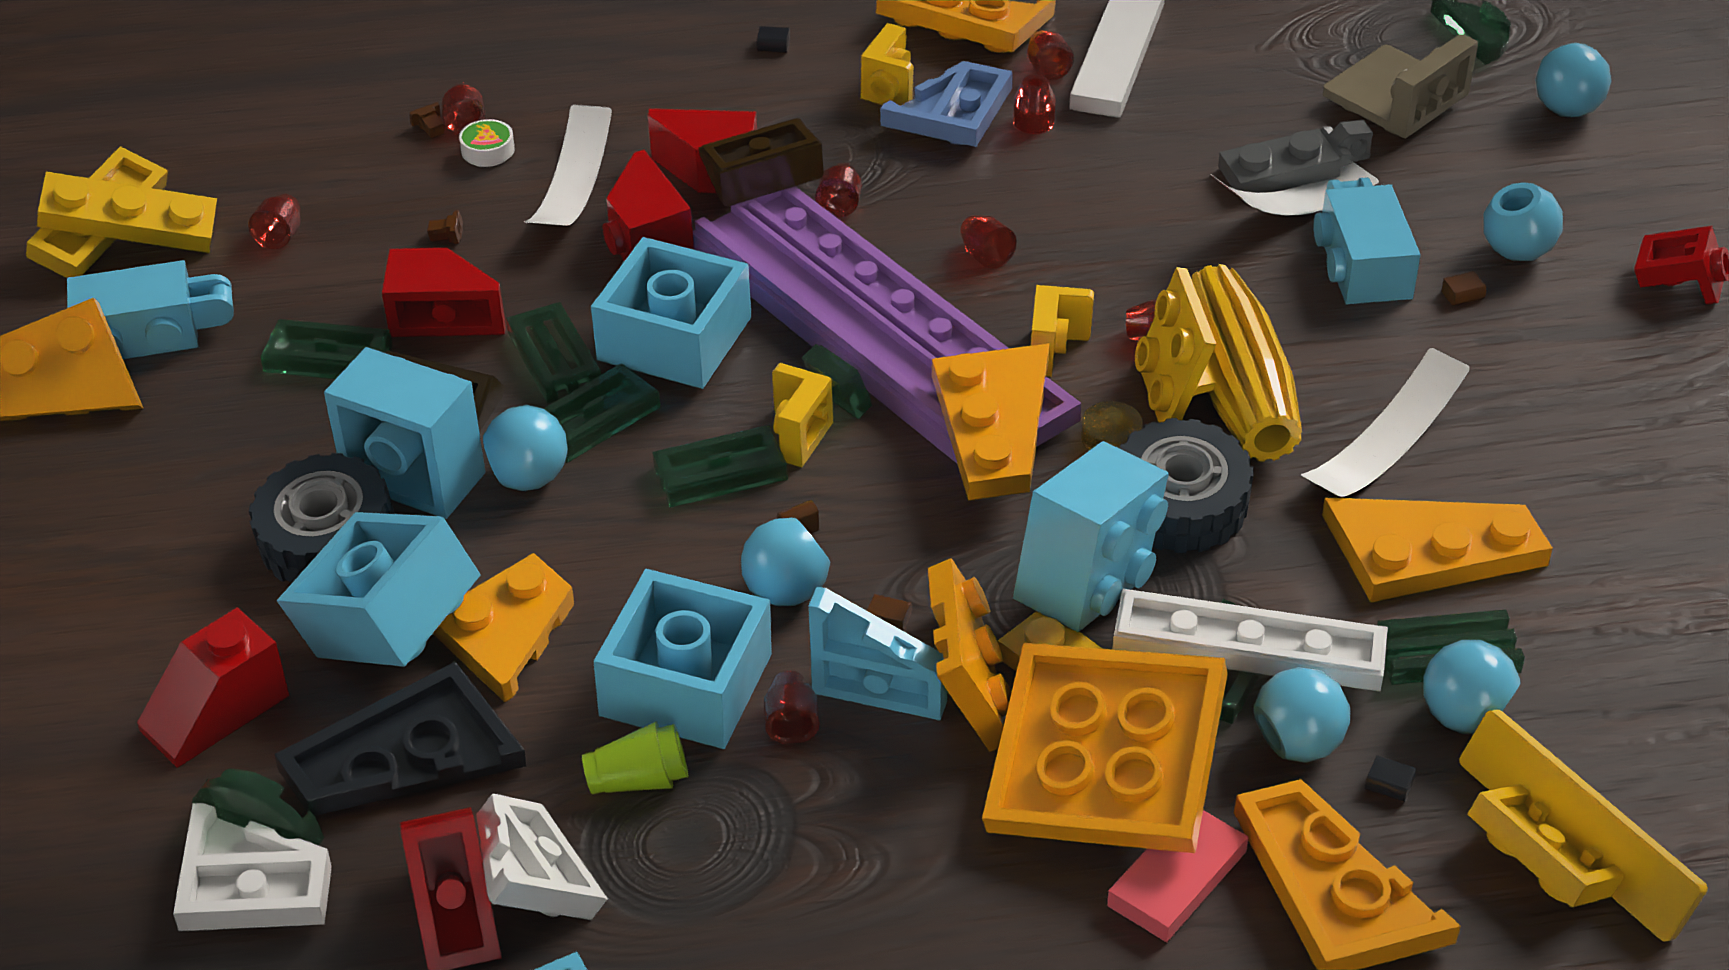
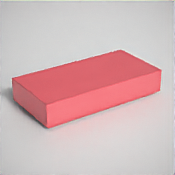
(1170, 885)

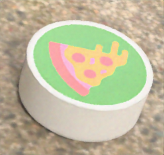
(486, 142)

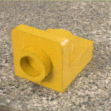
(887, 68)
(1060, 316)
(802, 411)

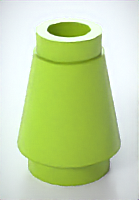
(638, 761)

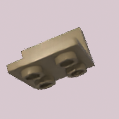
(1402, 90)

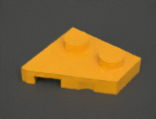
(507, 622)

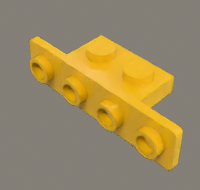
(1571, 832)

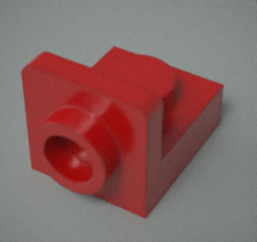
(1684, 257)

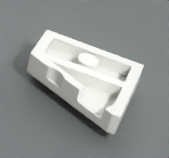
(532, 862)
(248, 877)

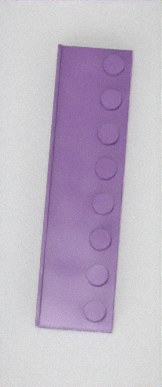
(859, 306)

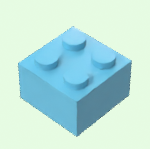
(672, 312)
(409, 426)
(1091, 535)
(380, 588)
(684, 657)

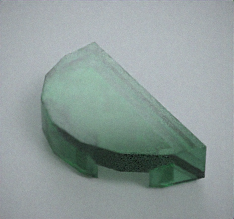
(1483, 24)
(247, 797)

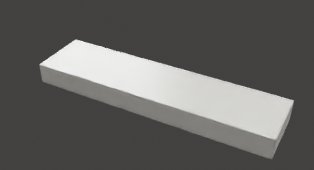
(1115, 56)
(1252, 637)

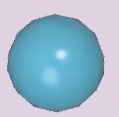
(1573, 80)
(1523, 222)
(525, 447)
(783, 562)
(1468, 682)
(1302, 714)

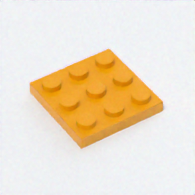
(1107, 747)

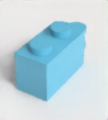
(1367, 242)
(155, 305)

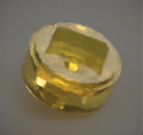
(1109, 423)

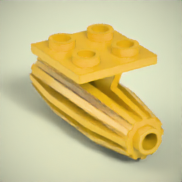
(1221, 342)

